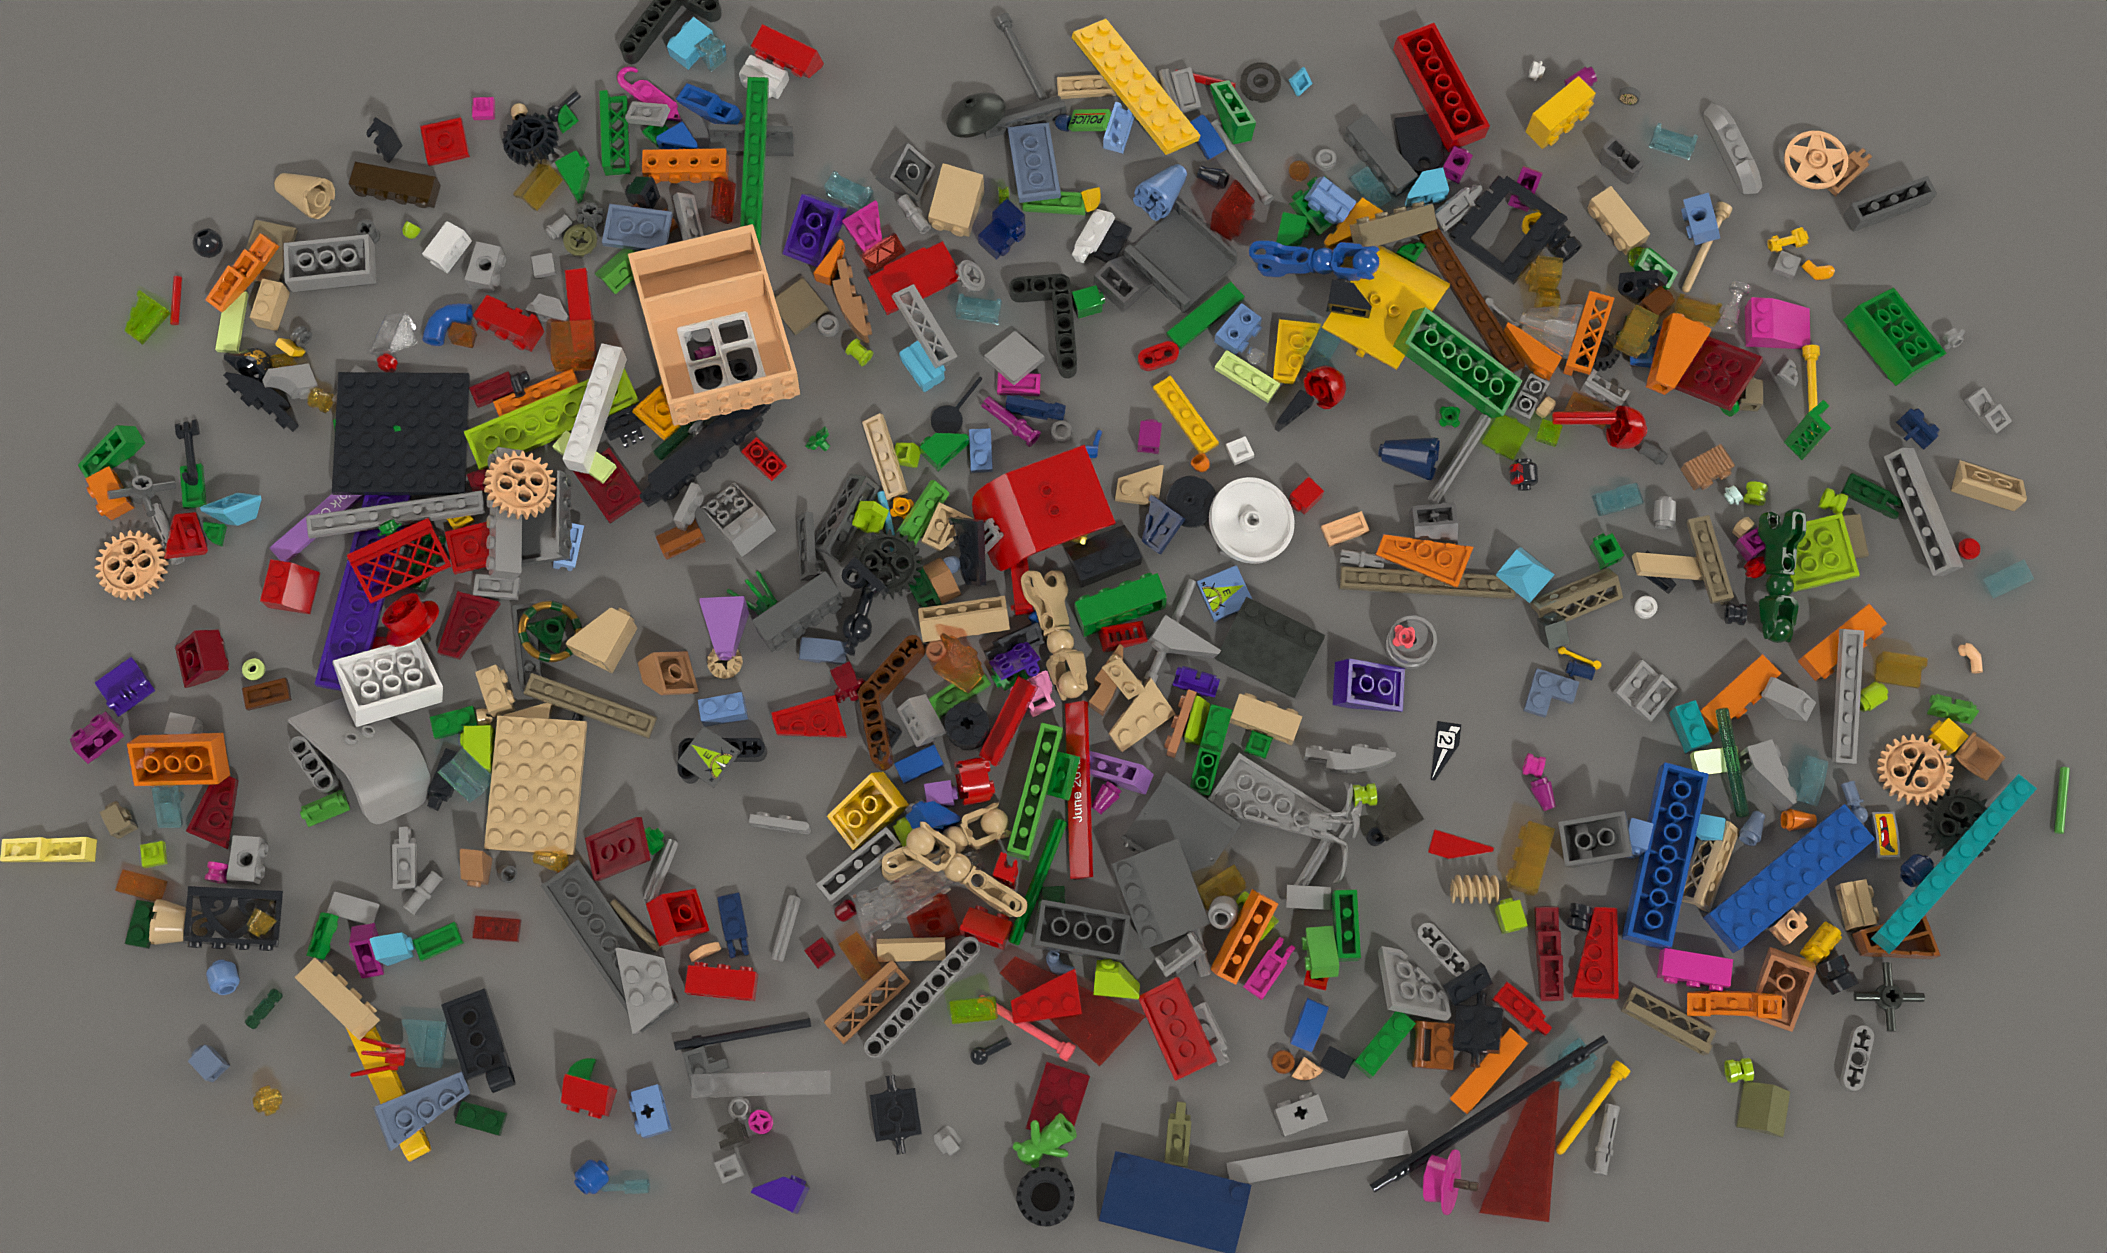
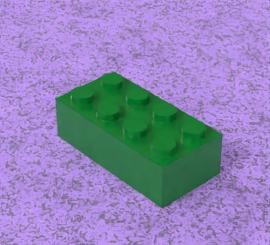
(1120, 604)

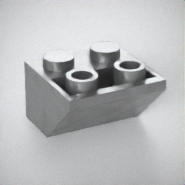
(1121, 282)
(1434, 523)

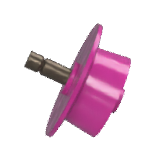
(1443, 1181)

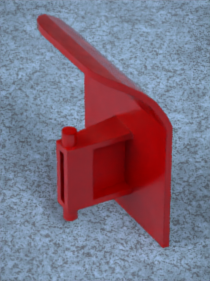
(1042, 506)

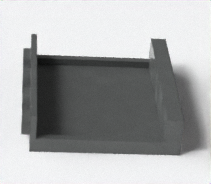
(548, 534)

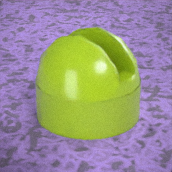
(410, 230)

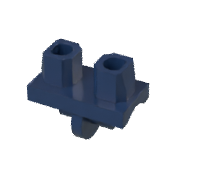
(1917, 428)

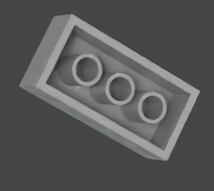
(330, 263)

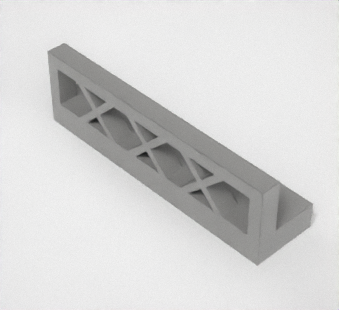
(924, 325)

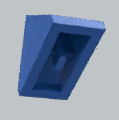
(676, 138)

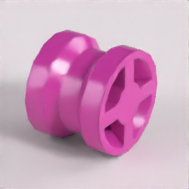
(1533, 765)
(217, 872)
(757, 1120)

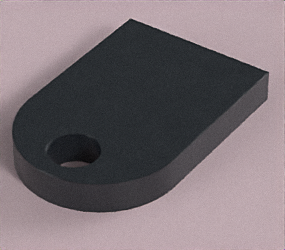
(1419, 141)

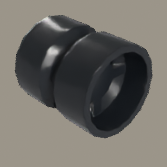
(1569, 249)
(1844, 980)

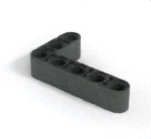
(654, 28)
(1061, 316)

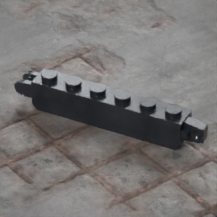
(701, 452)

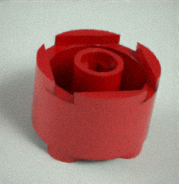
(974, 781)

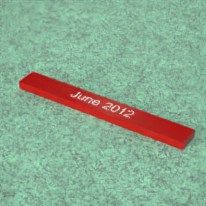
(1080, 800)

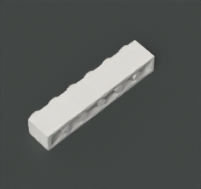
(594, 408)

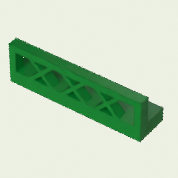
(607, 138)
(1804, 429)

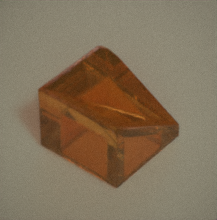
(462, 335)

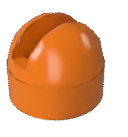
(1200, 462)

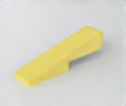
(48, 850)

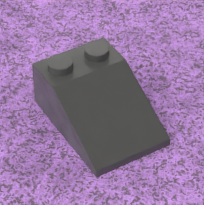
(1595, 839)

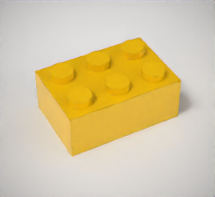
(1561, 113)

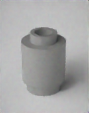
(1664, 513)

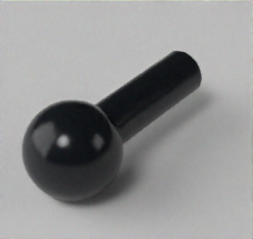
(553, 111)
(980, 1055)

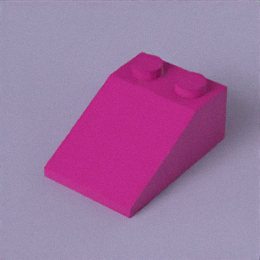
(1776, 324)

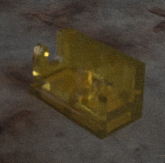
(1697, 310)
(1224, 884)

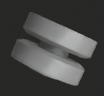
(1422, 647)

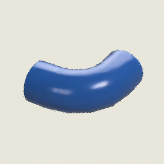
(442, 319)

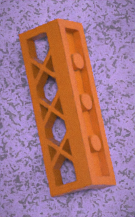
(1580, 334)

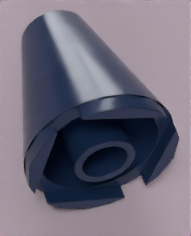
(1412, 455)

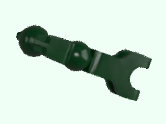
(1780, 563)

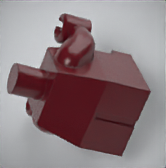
(846, 682)

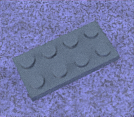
(1034, 162)

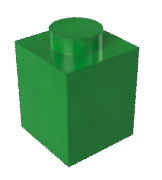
(1088, 301)

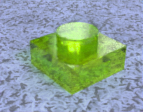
(1548, 433)

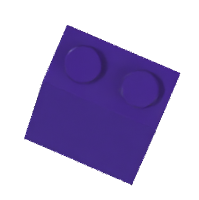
(784, 1192)

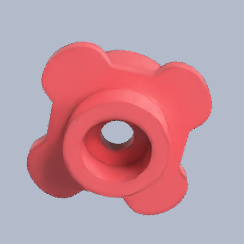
(1409, 636)

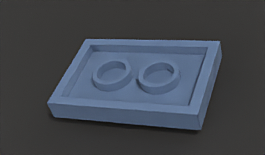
(636, 227)

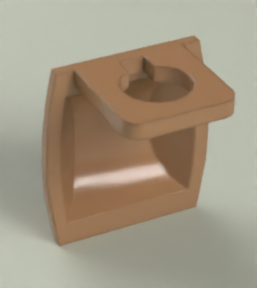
(1979, 757)

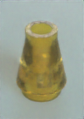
(552, 860)

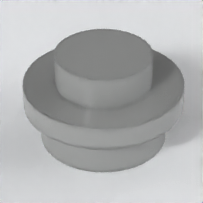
(739, 1108)

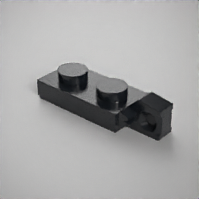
(1030, 633)
(439, 788)

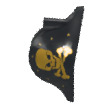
(250, 362)

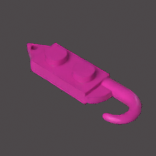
(646, 92)

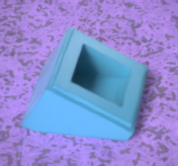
(1710, 827)

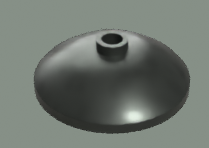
(976, 114)

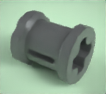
(365, 226)

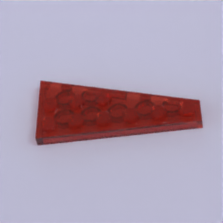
(1102, 1021)

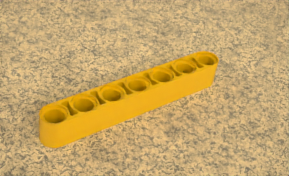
(388, 1087)

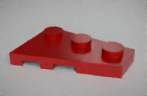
(811, 719)
(1049, 1001)

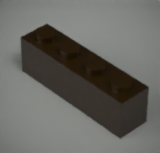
(394, 185)

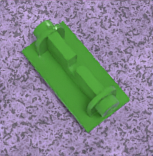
(1959, 711)
(325, 808)

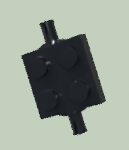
(1478, 1029)
(895, 1114)

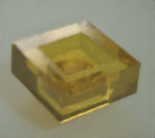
(282, 360)

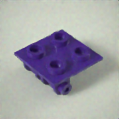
(1015, 660)
(124, 686)

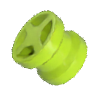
(1755, 493)

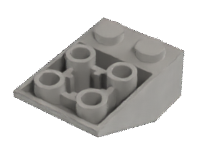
(738, 519)
(1764, 771)

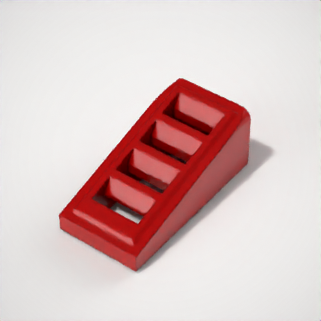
(1108, 646)

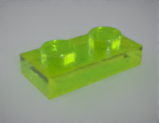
(973, 1009)

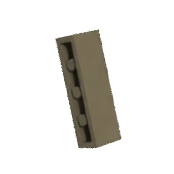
(1394, 226)

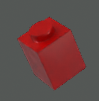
(1305, 496)

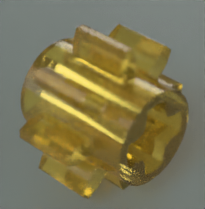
(267, 1100)

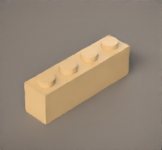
(964, 618)
(336, 998)

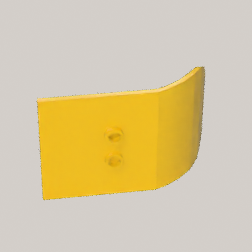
(1393, 294)

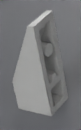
(1177, 639)

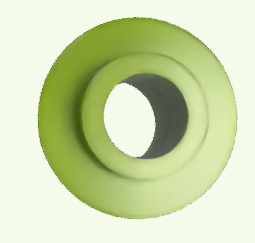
(1873, 696)

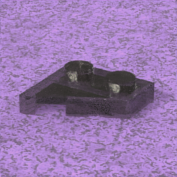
(1398, 814)

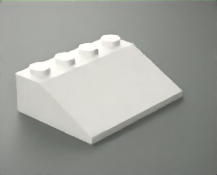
(388, 682)

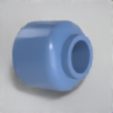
(223, 977)

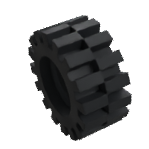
(1602, 362)

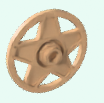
(1816, 160)

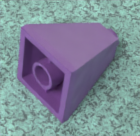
(725, 623)

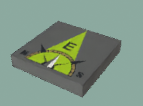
(708, 757)

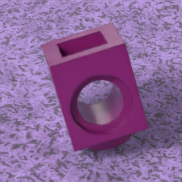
(1454, 172)
(1149, 436)

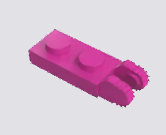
(1267, 970)

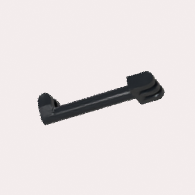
(187, 433)

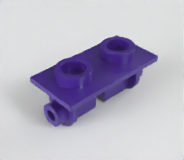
(1205, 685)

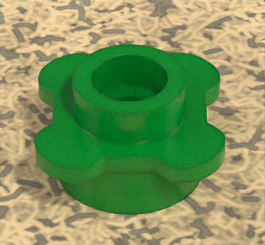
(1453, 412)
(388, 527)

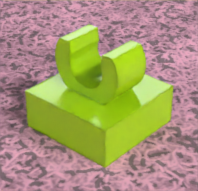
(153, 854)

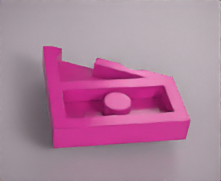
(864, 226)

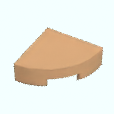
(704, 951)
(1306, 1070)

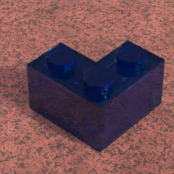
(1004, 230)

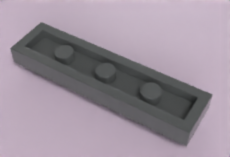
(526, 663)

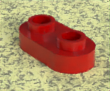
(1156, 354)

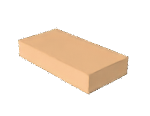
(1345, 529)

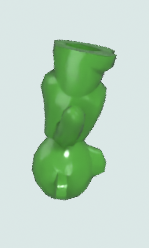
(1047, 1142)

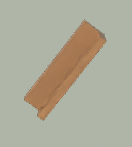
(861, 995)

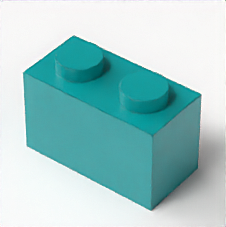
(1690, 726)

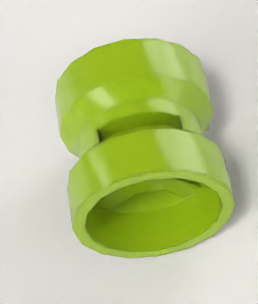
(1835, 502)
(1365, 794)
(1739, 1070)

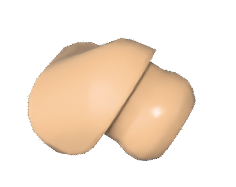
(1974, 656)

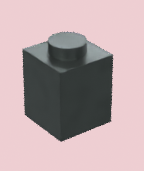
(1553, 630)

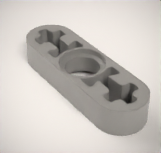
(1432, 950)
(1858, 1076)

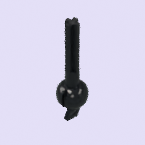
(857, 626)

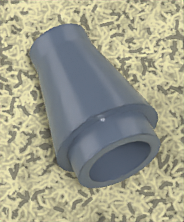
(1752, 829)

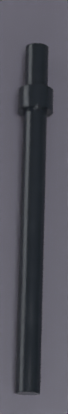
(699, 1041)

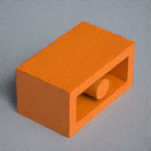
(105, 481)

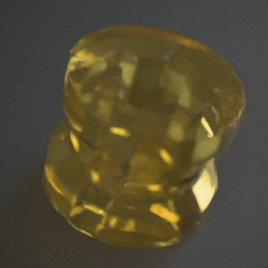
(320, 400)

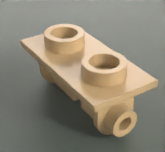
(1123, 677)

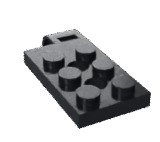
(488, 1057)

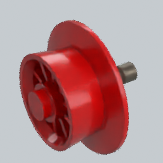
(409, 620)

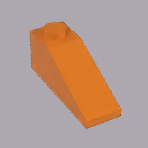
(1533, 353)

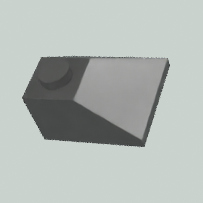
(906, 172)

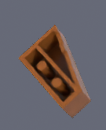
(1916, 945)

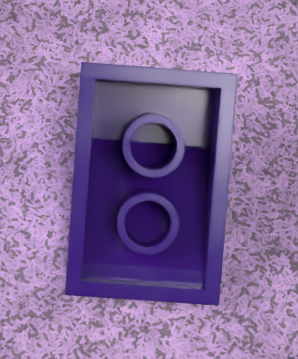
(814, 229)
(1368, 686)

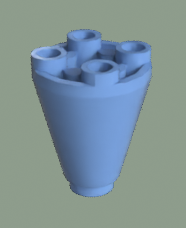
(1160, 191)

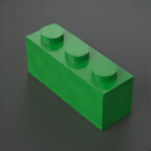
(1346, 925)
(1383, 1044)

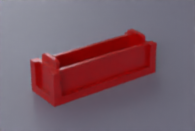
(1021, 605)

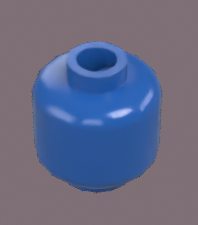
(591, 1176)

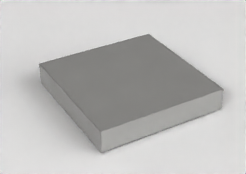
(1014, 357)

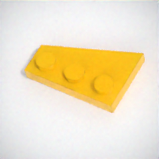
(1292, 345)

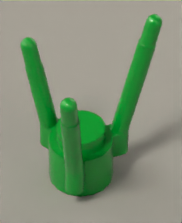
(764, 602)

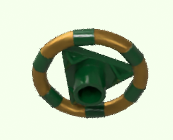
(548, 631)

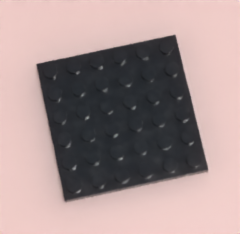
(420, 458)

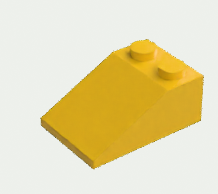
(868, 809)

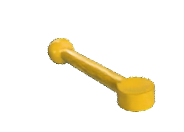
(1562, 650)

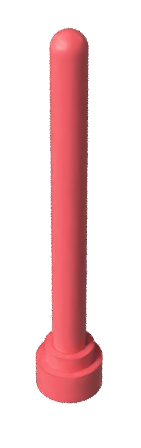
(1064, 1049)

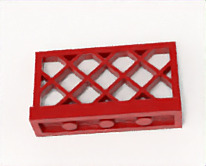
(391, 543)

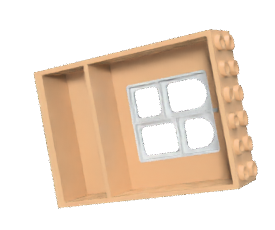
(700, 287)

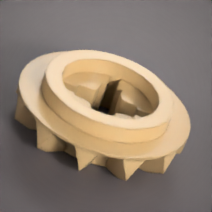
(719, 670)

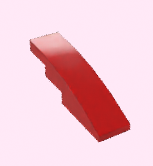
(578, 295)

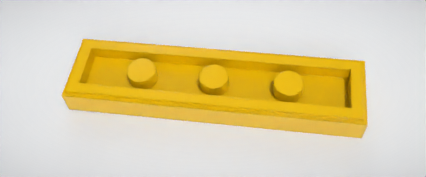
(1185, 415)

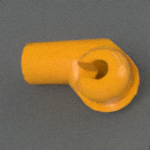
(1819, 272)

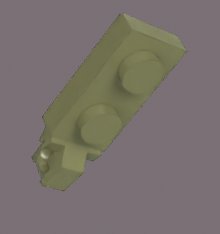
(1178, 1137)

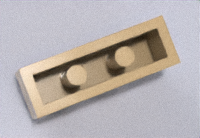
(1618, 220)
(1266, 718)

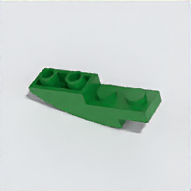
(1210, 749)

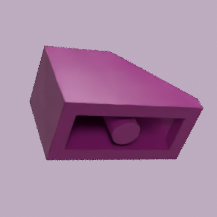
(363, 951)

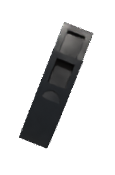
(256, 394)

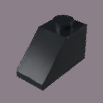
(643, 192)
(1347, 299)

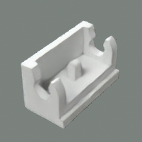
(447, 247)

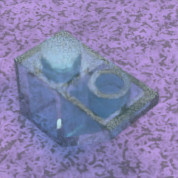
(1570, 1079)

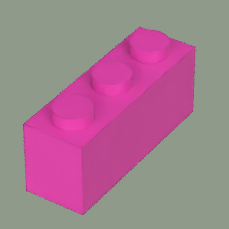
(1694, 969)

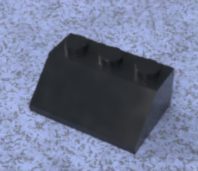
(1104, 556)

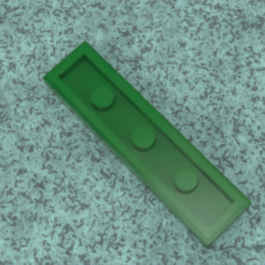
(1205, 315)

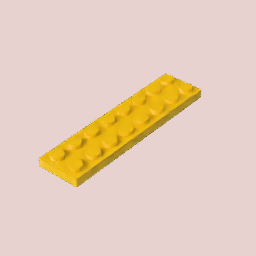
(1136, 86)

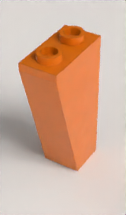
(1674, 351)

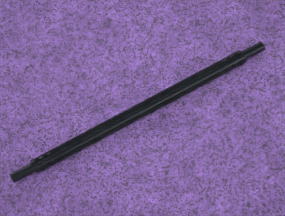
(1489, 1113)

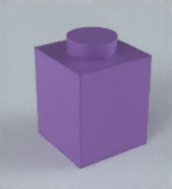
(941, 793)

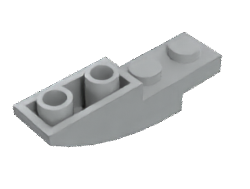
(1359, 759)

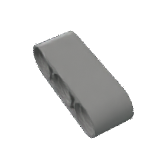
(306, 758)

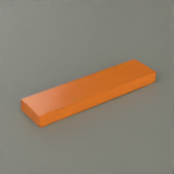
(536, 392)

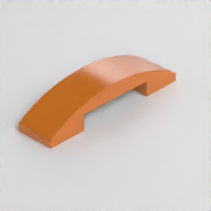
(1734, 1003)

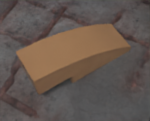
(1107, 688)

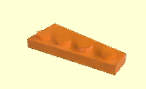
(1433, 559)

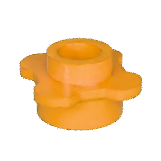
(898, 502)

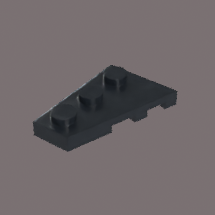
(972, 548)

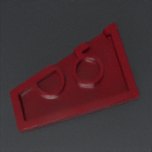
(215, 813)

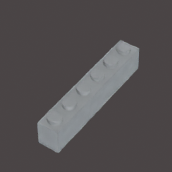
(1923, 511)
(505, 533)

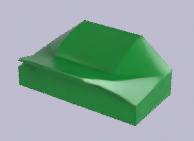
(1653, 261)

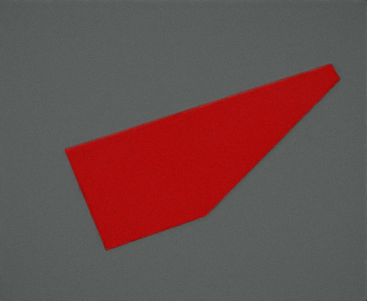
(1452, 846)

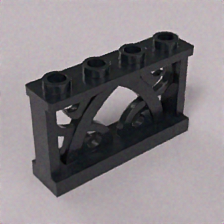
(208, 896)

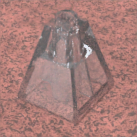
(1553, 326)

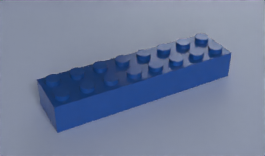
(1665, 864)
(1788, 878)

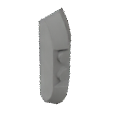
(1733, 149)

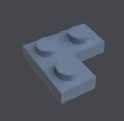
(1548, 686)

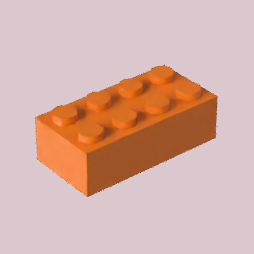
(178, 759)

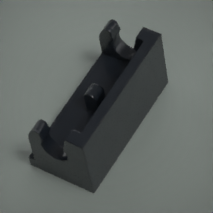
(386, 141)

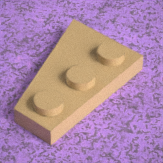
(1142, 716)

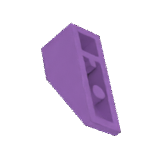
(1120, 772)

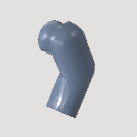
(1056, 964)

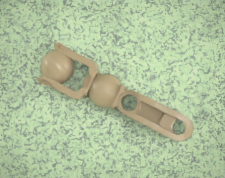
(1054, 620)
(993, 822)
(959, 869)

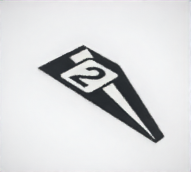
(1446, 743)

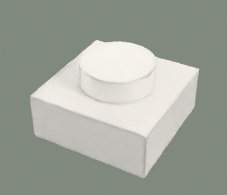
(1239, 450)

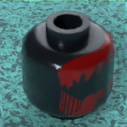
(1523, 474)

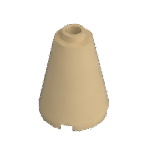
(306, 193)
(169, 923)

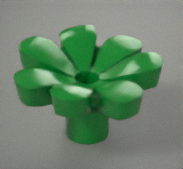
(819, 440)

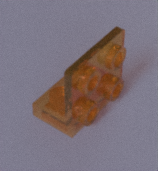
(573, 345)
(959, 664)

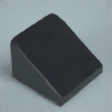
(1336, 1062)

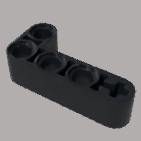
(710, 373)
(750, 743)

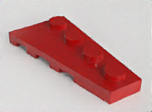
(1599, 959)

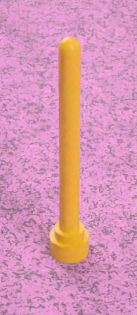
(1811, 355)
(1618, 1072)

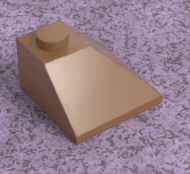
(668, 673)

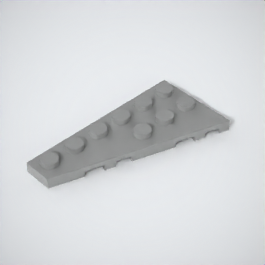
(1265, 799)

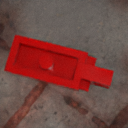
(1521, 1009)

